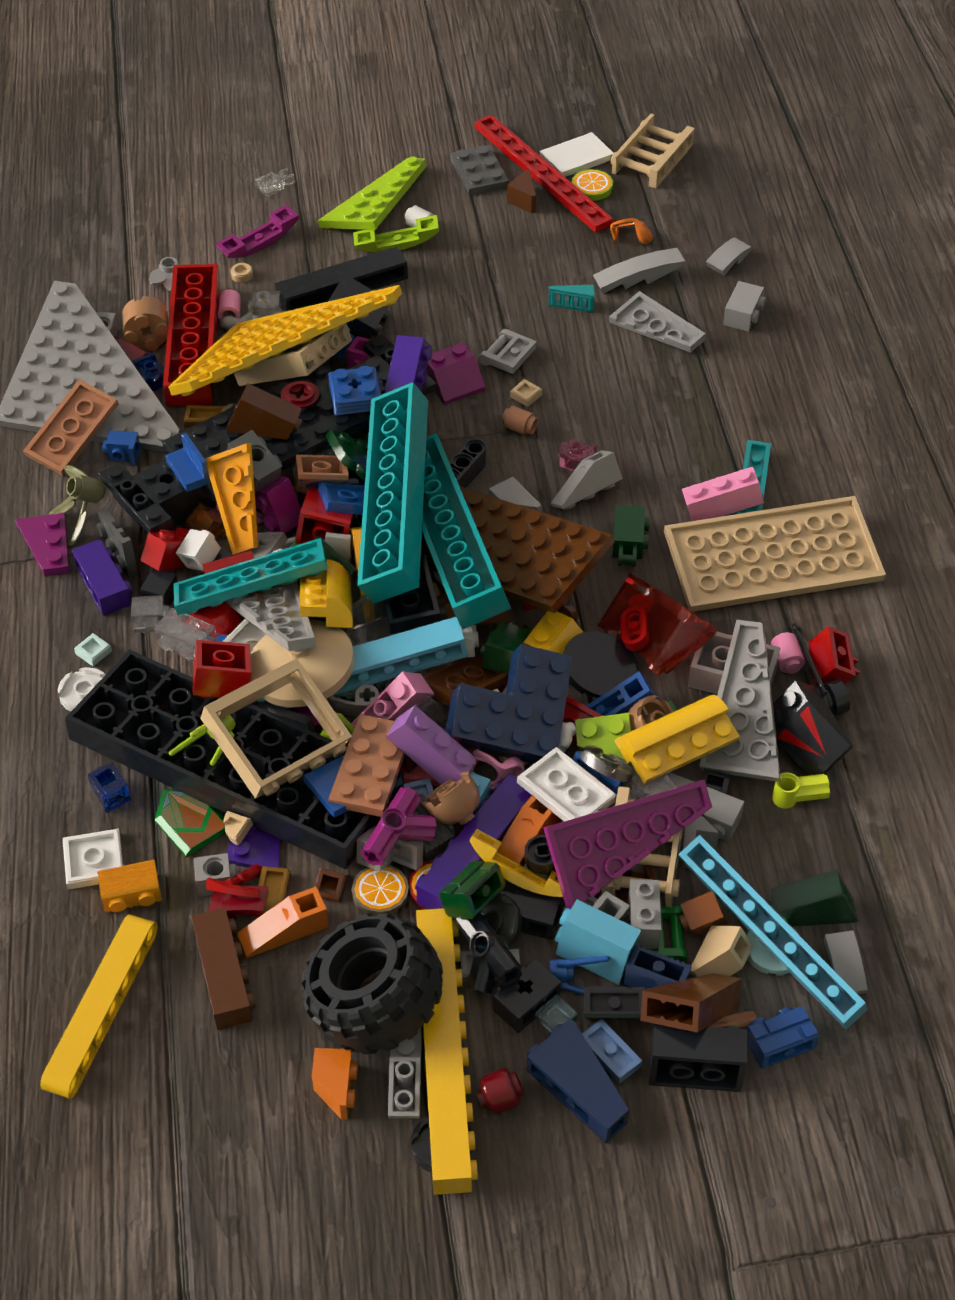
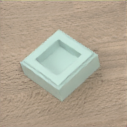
(93, 649)

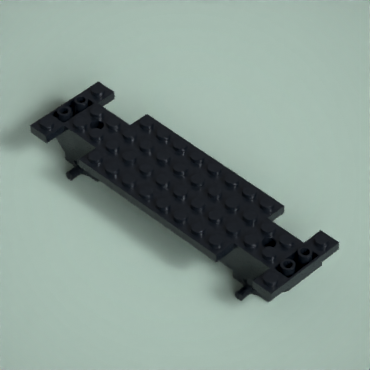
(160, 501)

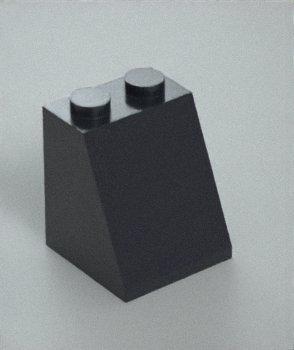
(365, 326)

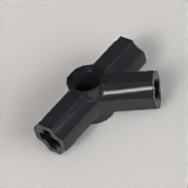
(490, 955)

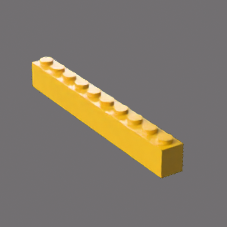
(444, 1066)

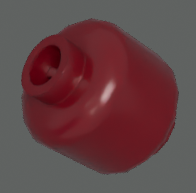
(500, 1091)

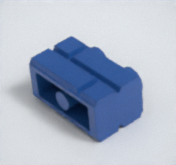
(781, 1036)

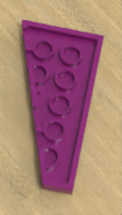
(609, 842)

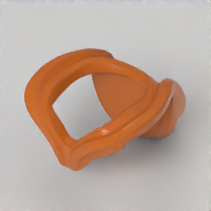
(643, 232)

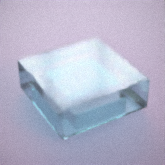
(555, 1012)

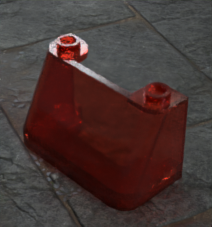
(673, 628)

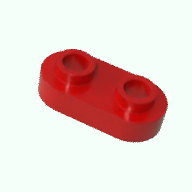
(634, 628)

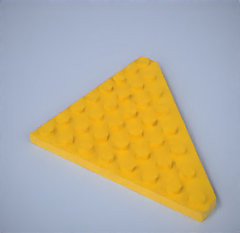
(271, 335)

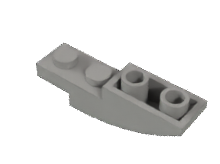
(405, 1078)

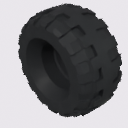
(390, 1005)

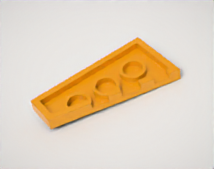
(235, 495)

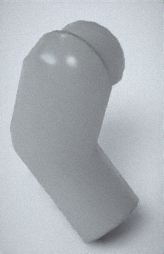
(228, 321)

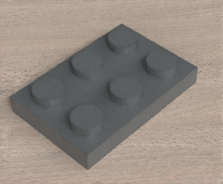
(479, 170)

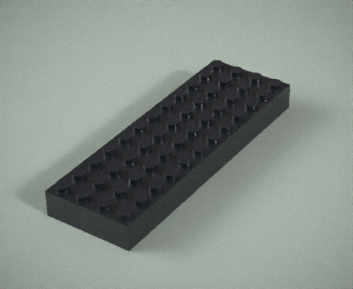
(150, 709)

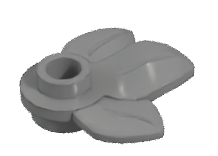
(164, 273)

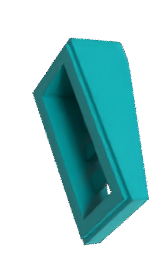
(585, 296)

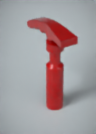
(231, 886)

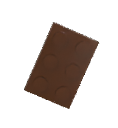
(464, 671)

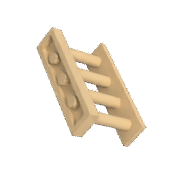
(664, 162)
(669, 887)

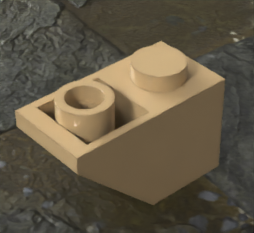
(722, 952)

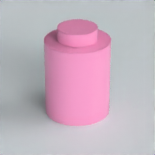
(229, 304)
(790, 656)

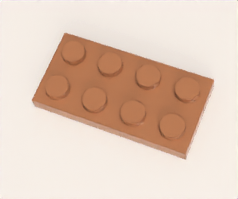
(71, 427)
(368, 768)

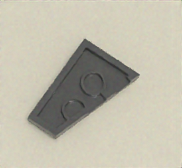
(117, 542)

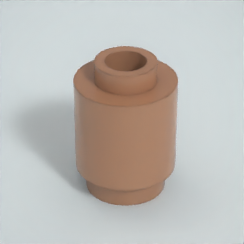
(519, 420)

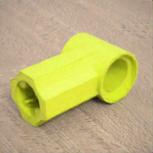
(797, 789)

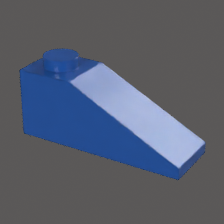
(623, 696)

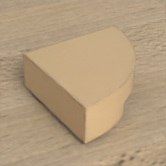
(236, 827)

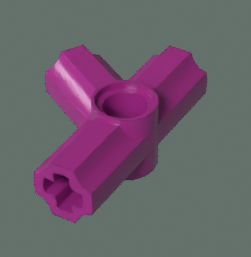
(406, 823)

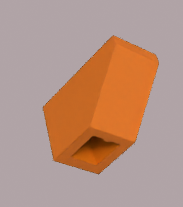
(332, 1078)

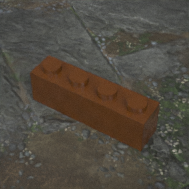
(221, 968)

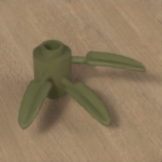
(80, 488)

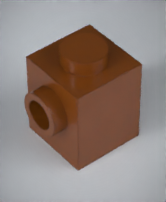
(701, 914)

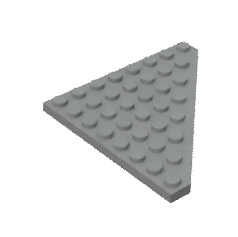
(76, 345)

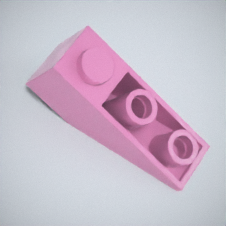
(398, 697)

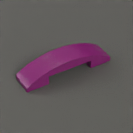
(280, 223)

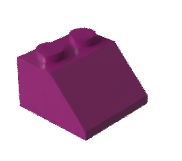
(455, 373)

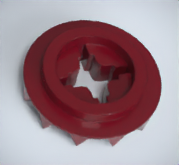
(293, 391)

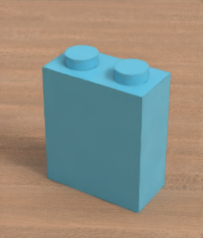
(594, 933)

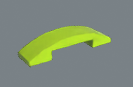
(404, 238)

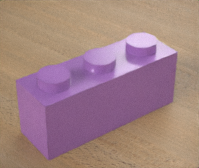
(430, 746)

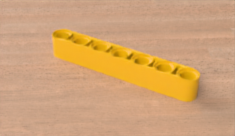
(99, 1007)

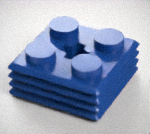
(353, 389)

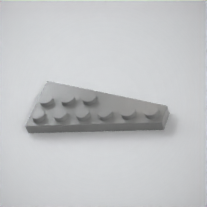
(278, 615)
(748, 695)

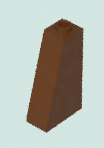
(691, 1002)

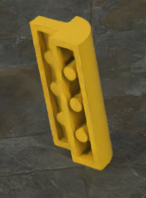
(328, 596)
(678, 738)

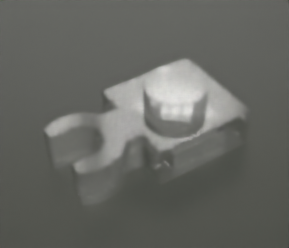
(272, 182)

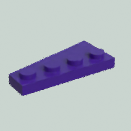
(255, 848)

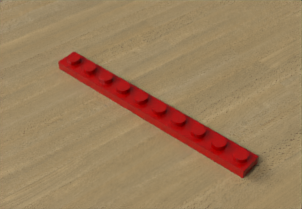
(544, 173)

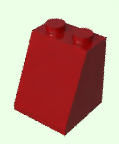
(316, 521)

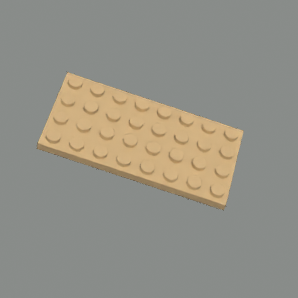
(773, 553)

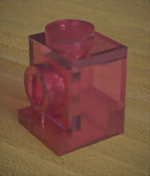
(574, 452)

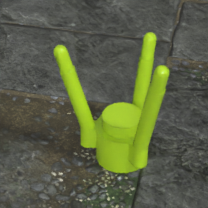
(228, 722)

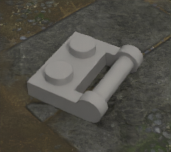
(512, 355)

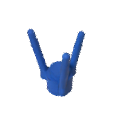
(564, 970)

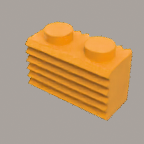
(129, 886)

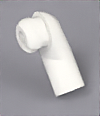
(568, 730)

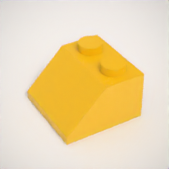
(553, 632)

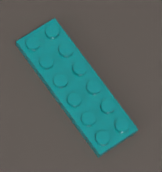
(249, 576)

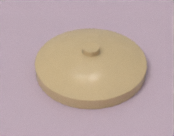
(327, 663)

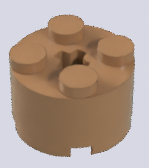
(145, 323)

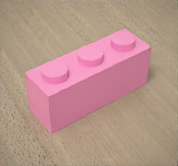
(723, 495)

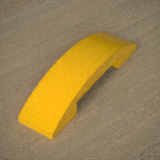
(513, 872)

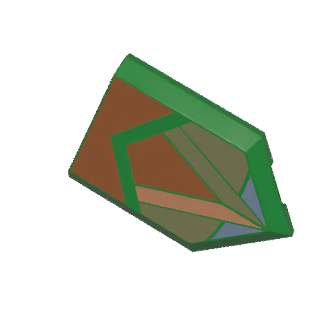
(188, 821)

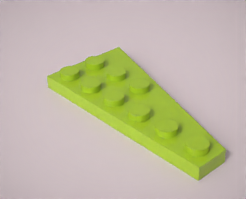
(375, 201)

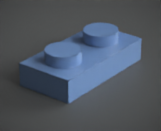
(612, 1051)

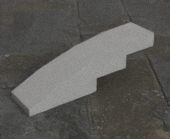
(643, 267)

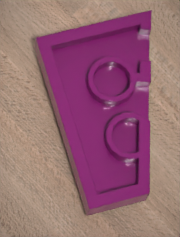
(47, 541)

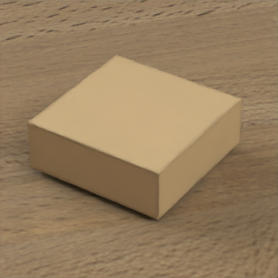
(526, 393)

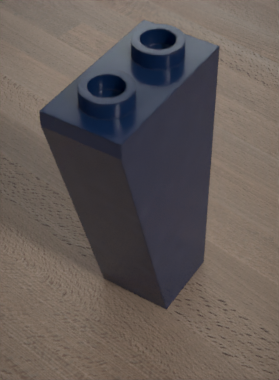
(578, 1080)

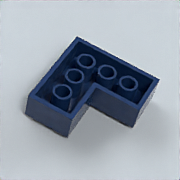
(523, 720)

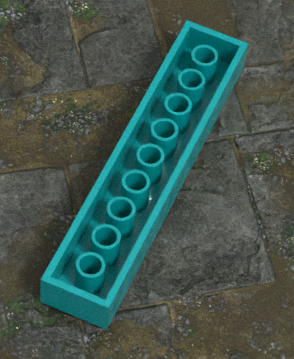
(393, 494)
(457, 544)

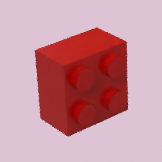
(220, 668)

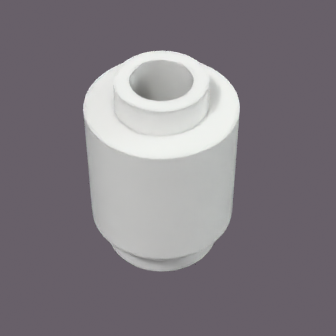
(415, 213)

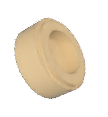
(241, 272)

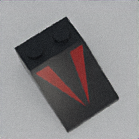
(809, 729)

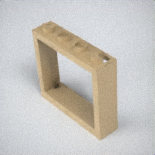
(294, 363)
(288, 673)

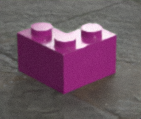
(279, 505)

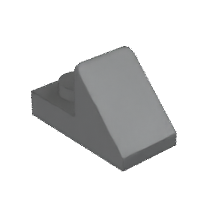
(702, 828)

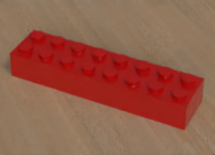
(191, 327)

